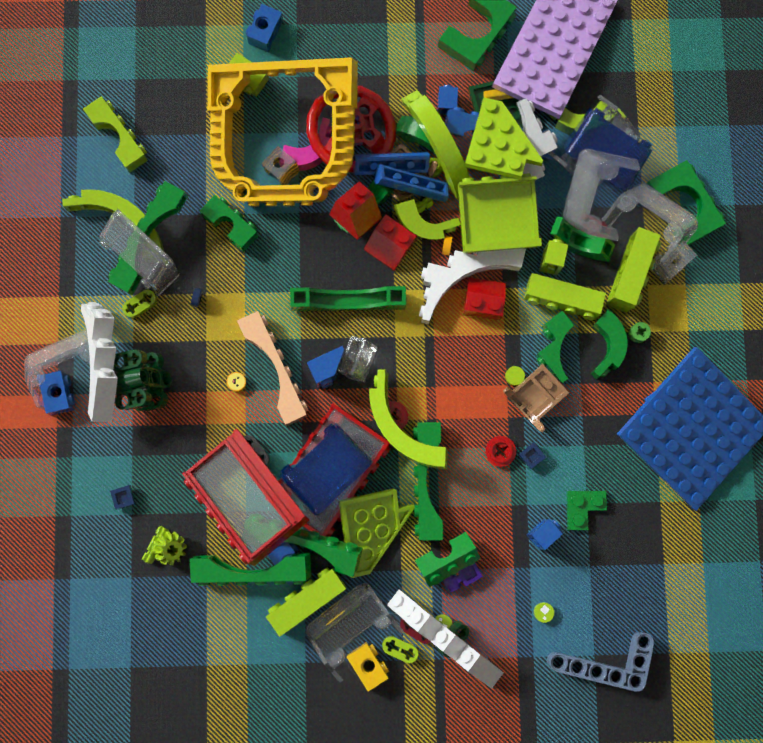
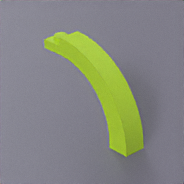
(439, 138)
(110, 203)
(418, 452)

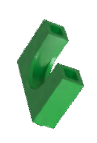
(472, 51)
(684, 179)

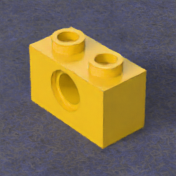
(369, 678)

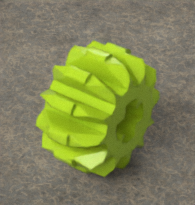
(174, 552)

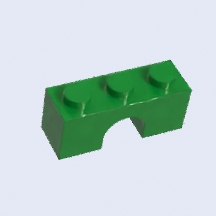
(217, 211)
(437, 569)

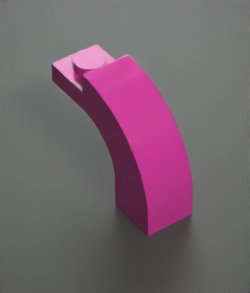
(306, 157)

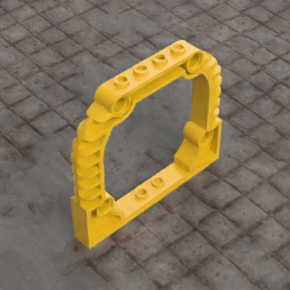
(228, 82)

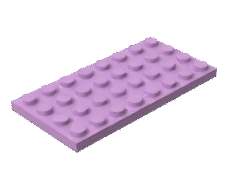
(553, 51)

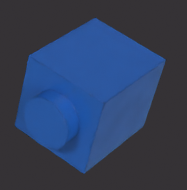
(447, 99)

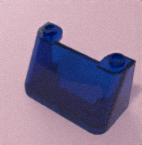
(599, 134)
(326, 469)

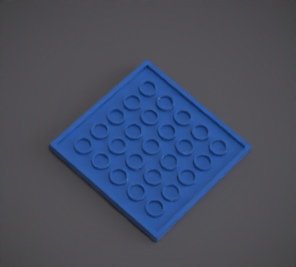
(694, 428)

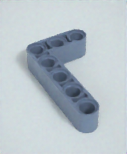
(606, 670)

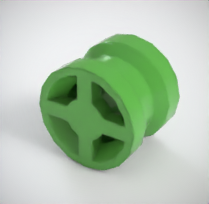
(636, 335)

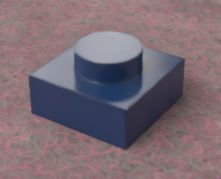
(532, 455)
(122, 497)

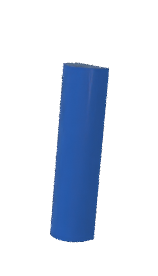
(411, 162)
(411, 183)

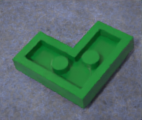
(580, 503)

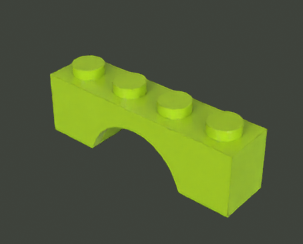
(103, 118)

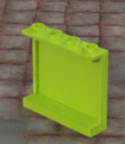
(498, 213)

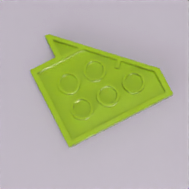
(500, 143)
(372, 524)

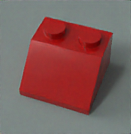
(356, 210)
(390, 242)
(485, 298)

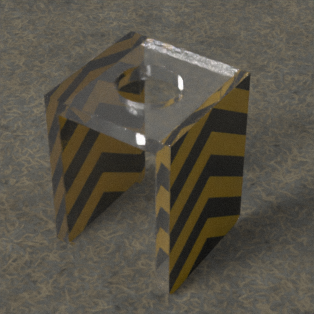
(285, 173)

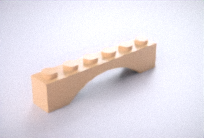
(256, 333)

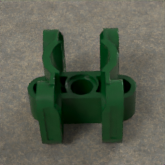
(141, 380)

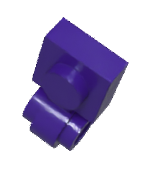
(467, 576)

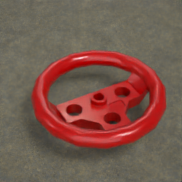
(362, 125)

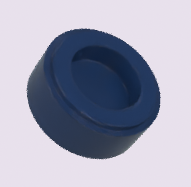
(196, 297)

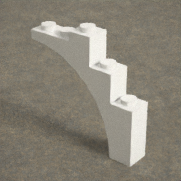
(542, 141)
(462, 265)
(102, 351)
(445, 639)

